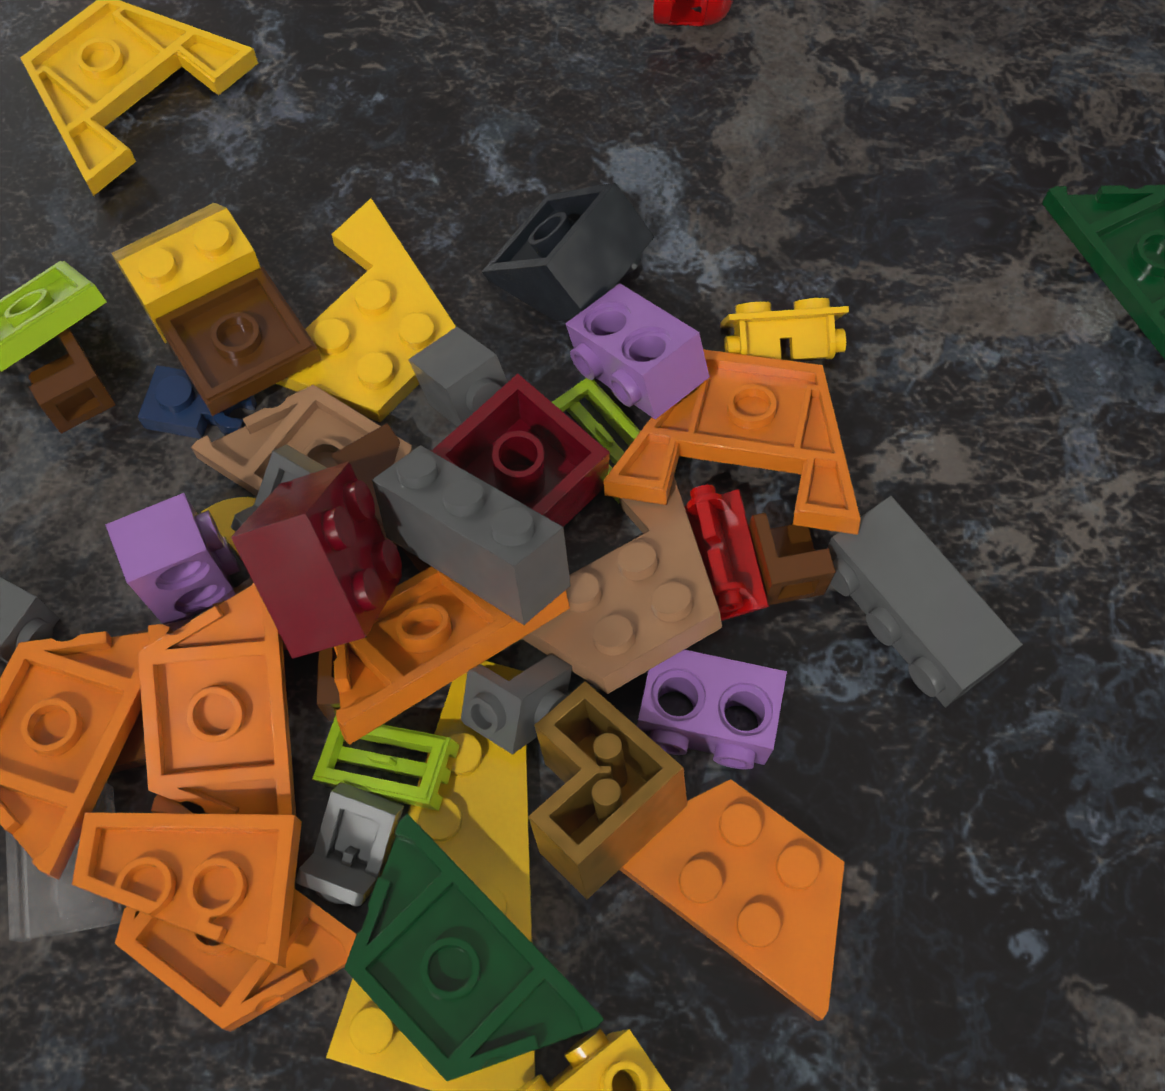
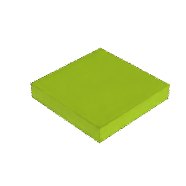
(44, 310)

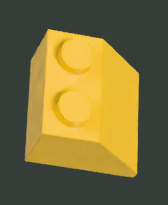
(186, 260)

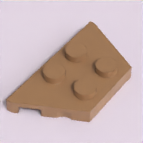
(305, 421)

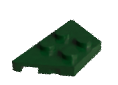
(1124, 243)
(456, 966)

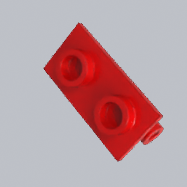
(727, 550)

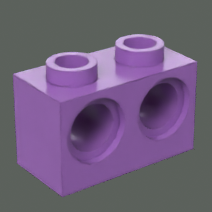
(637, 351)
(174, 558)
(713, 687)

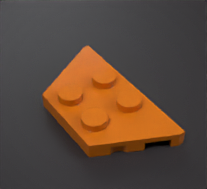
(418, 645)
(219, 712)
(61, 734)
(750, 889)
(227, 982)

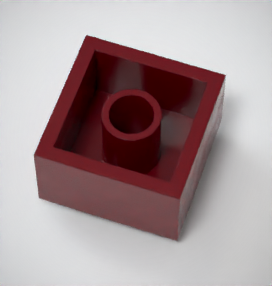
(529, 452)
(320, 559)

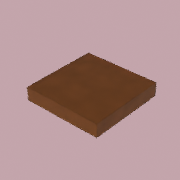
(238, 340)

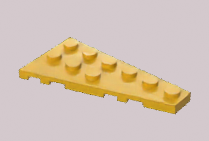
(487, 837)

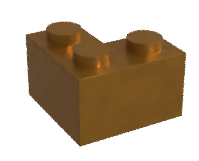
(614, 791)

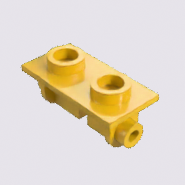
(807, 327)

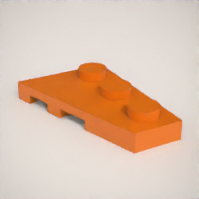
(199, 872)

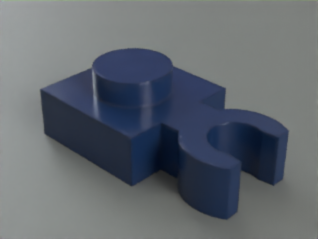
(177, 408)

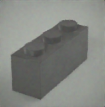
(473, 533)
(919, 603)

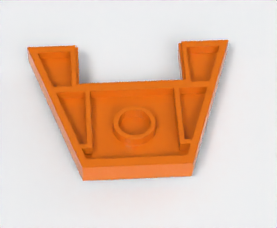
(750, 416)

